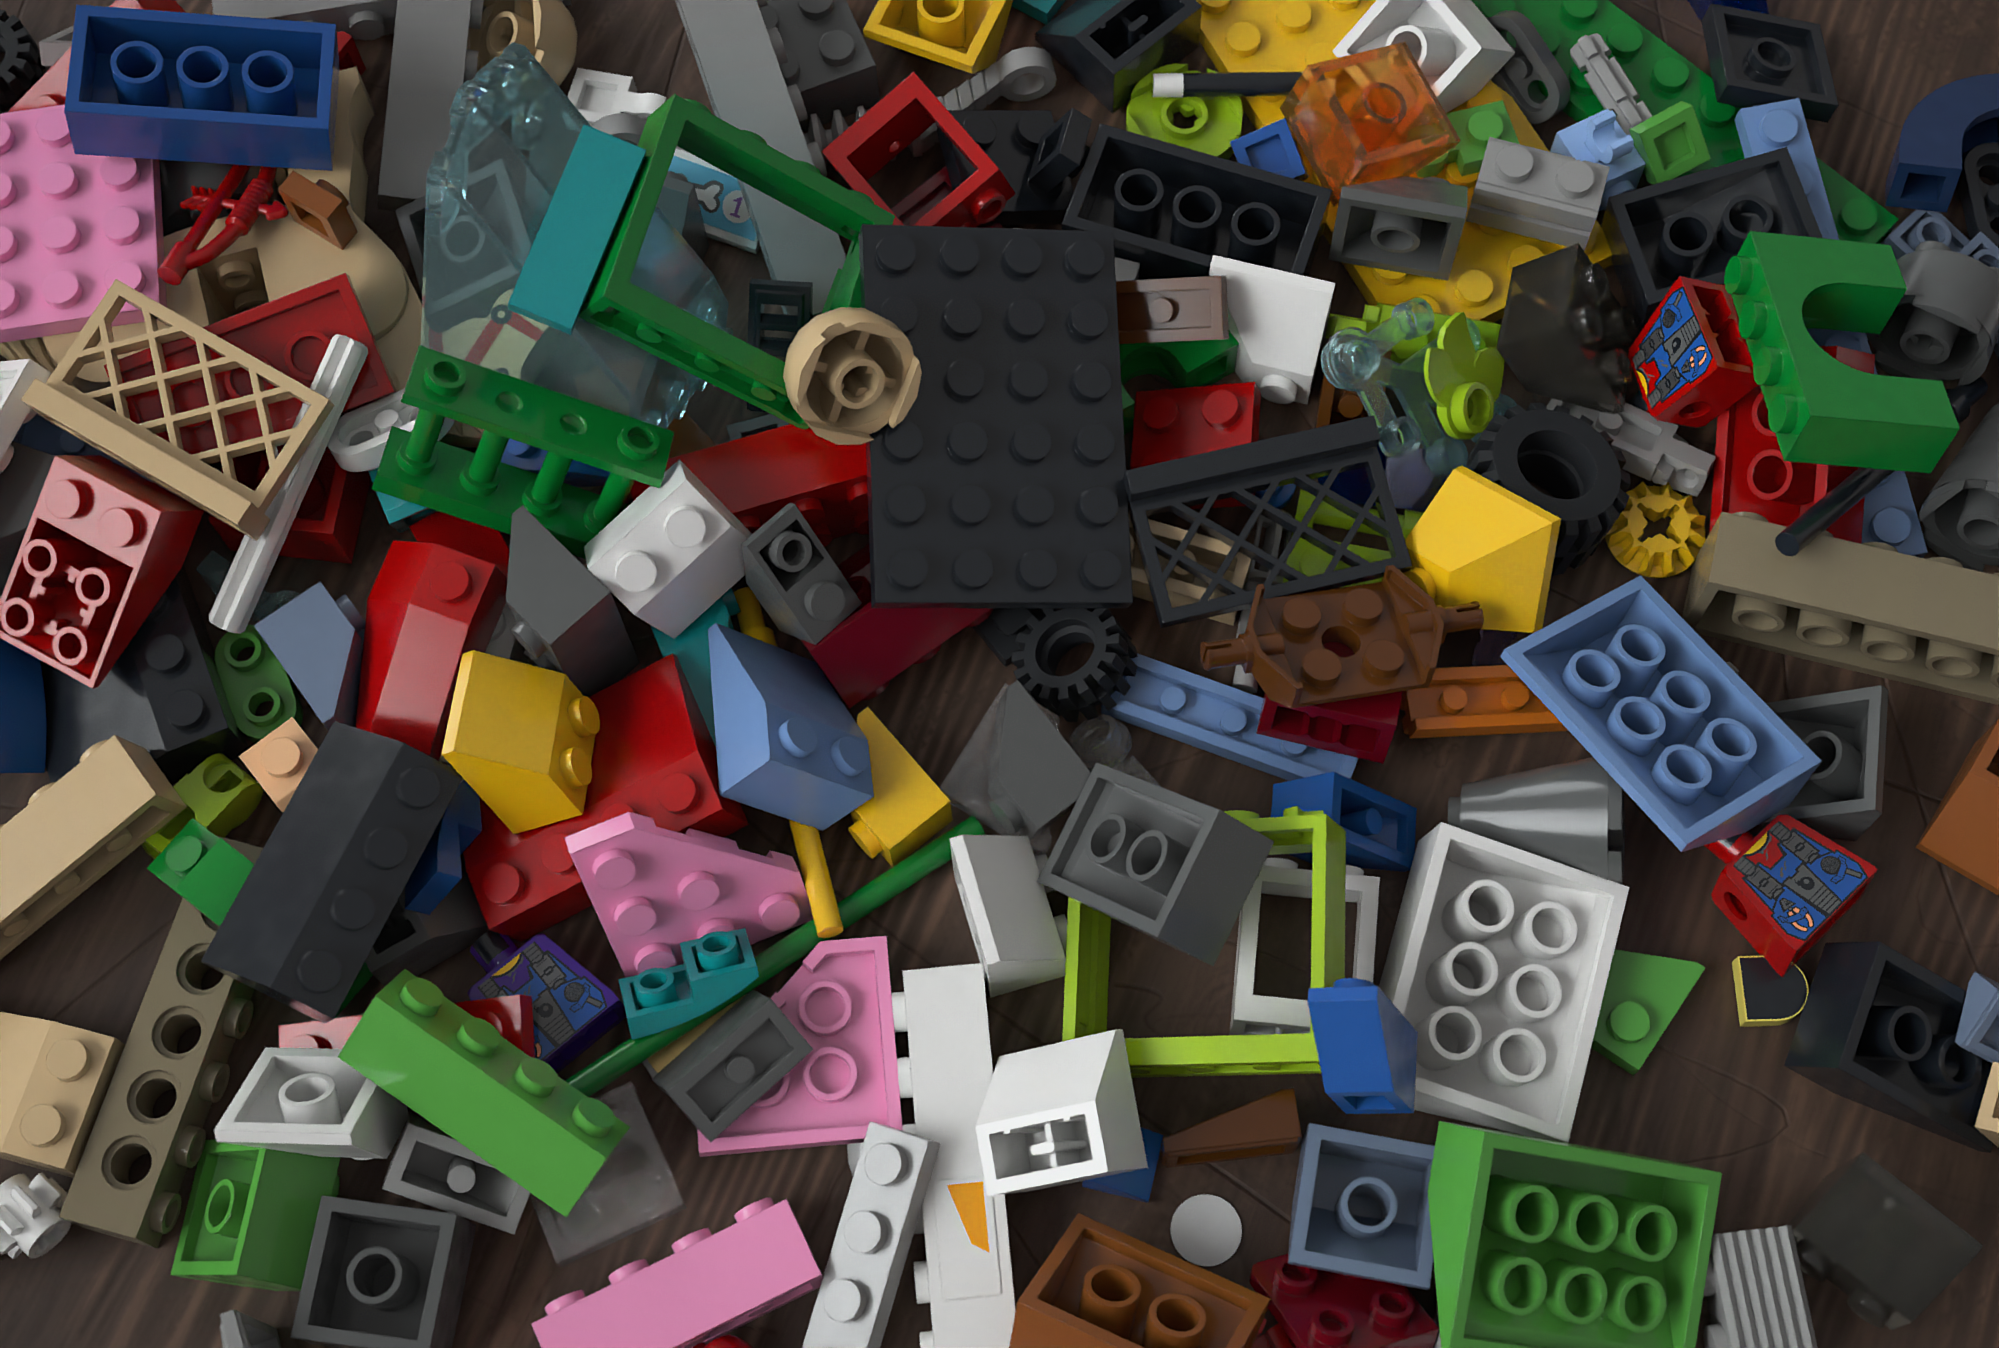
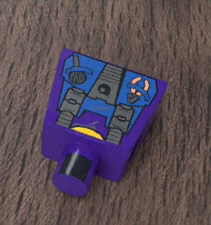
(567, 1000)

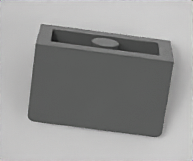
(733, 1064)

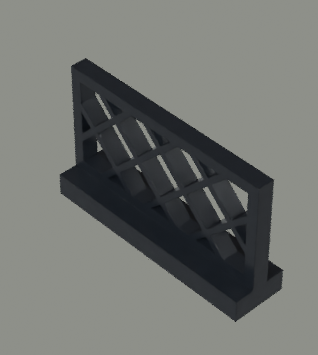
(1254, 468)

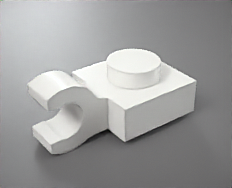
(604, 94)

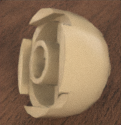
(538, 24)
(851, 375)

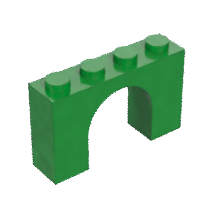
(1813, 400)

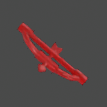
(244, 214)

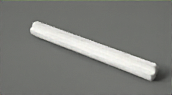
(256, 558)

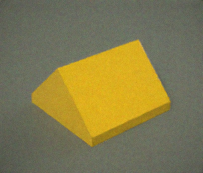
(945, 31)

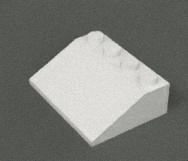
(1501, 979)

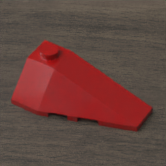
(417, 625)

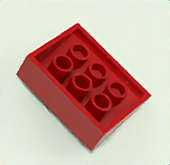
(647, 761)

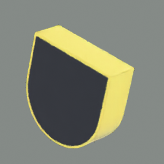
(1764, 995)

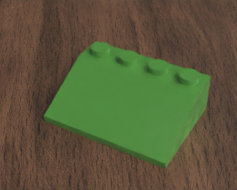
(1566, 1243)

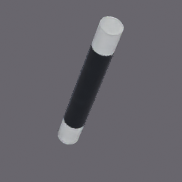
(1224, 84)

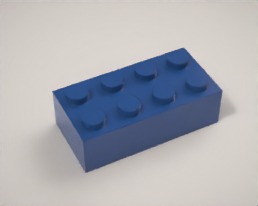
(202, 88)

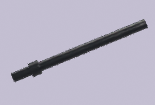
(1860, 483)

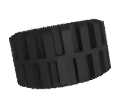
(1567, 461)

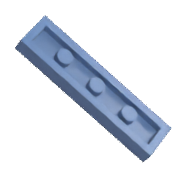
(1216, 721)

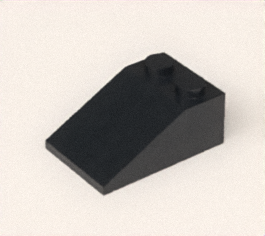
(1699, 224)
(1887, 1039)

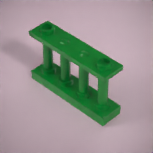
(507, 408)

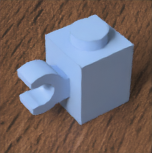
(1605, 143)

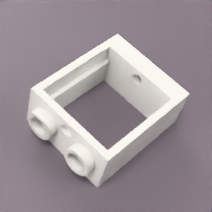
(1279, 1015)

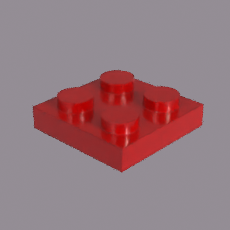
(1194, 422)

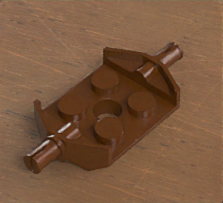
(1386, 624)

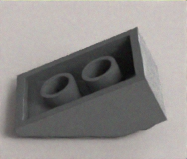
(1156, 862)

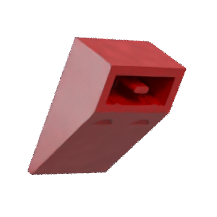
(93, 564)

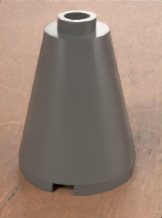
(1964, 503)
(1554, 811)

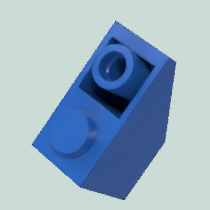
(1364, 1048)

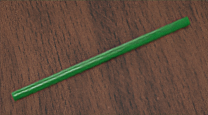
(781, 955)

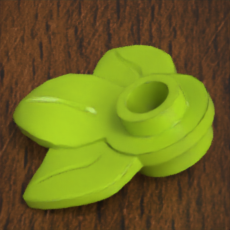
(1462, 379)

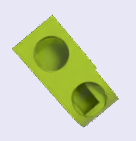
(215, 795)

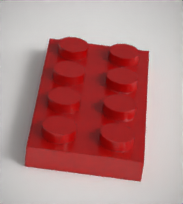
(282, 333)

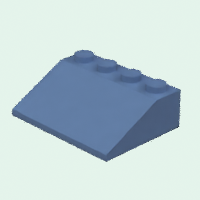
(1664, 716)

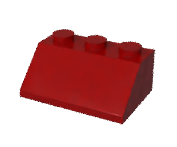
(1757, 479)

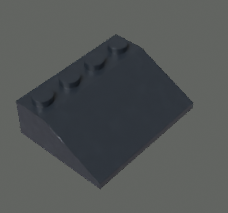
(156, 695)

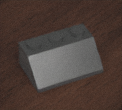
(563, 610)

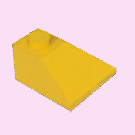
(1485, 549)

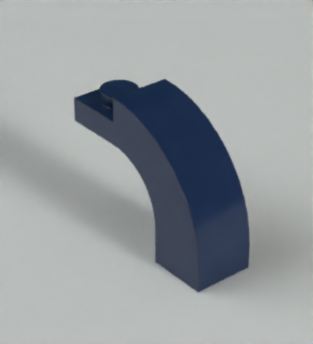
(1937, 140)

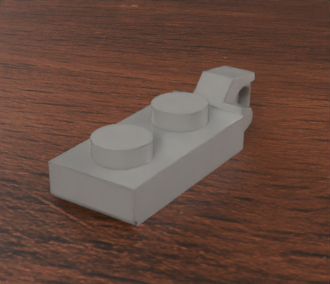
(1650, 447)

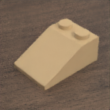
(51, 1090)

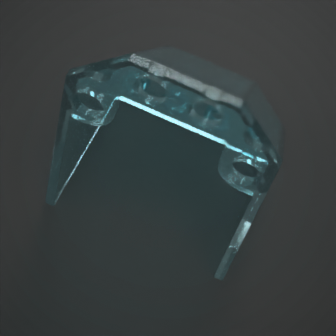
(481, 219)

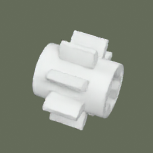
(31, 1215)

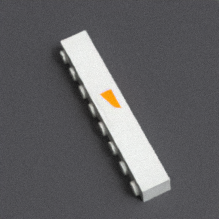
(964, 1229)

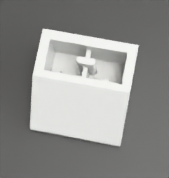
(1060, 1116)

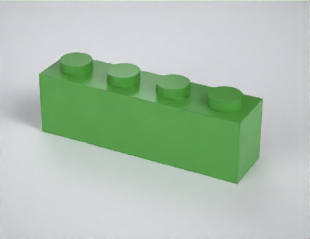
(483, 1091)

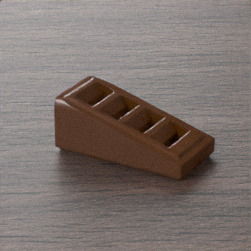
(1249, 1131)

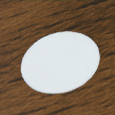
(1206, 1230)

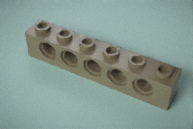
(151, 1065)

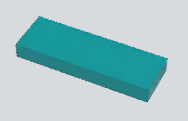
(576, 229)

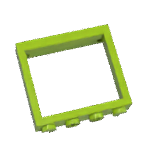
(1231, 1054)

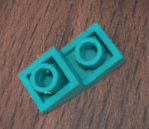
(711, 974)

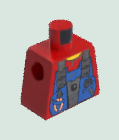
(1691, 356)
(1787, 887)

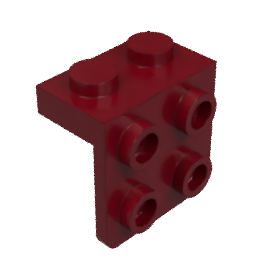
(1341, 1309)

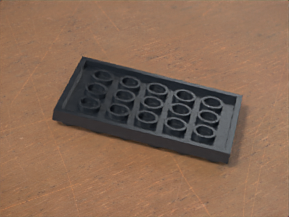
(1016, 445)

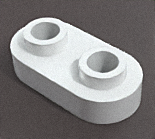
(363, 433)

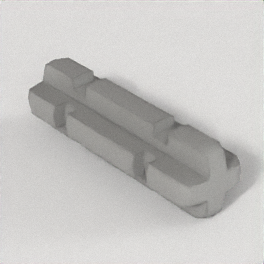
(1609, 81)

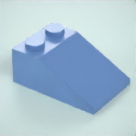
(784, 733)

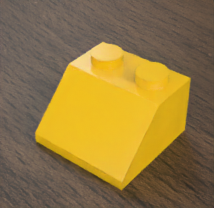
(521, 739)

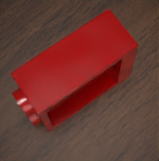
(896, 124)

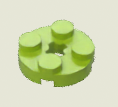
(1216, 125)

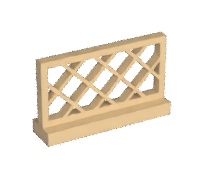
(167, 461)

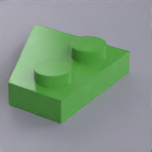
(1639, 1005)

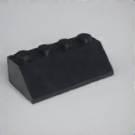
(332, 870)

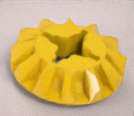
(1657, 555)

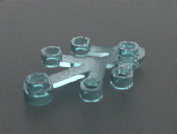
(1356, 364)

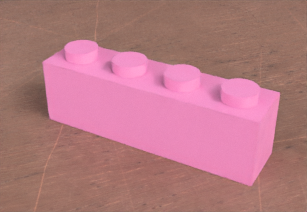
(696, 1292)

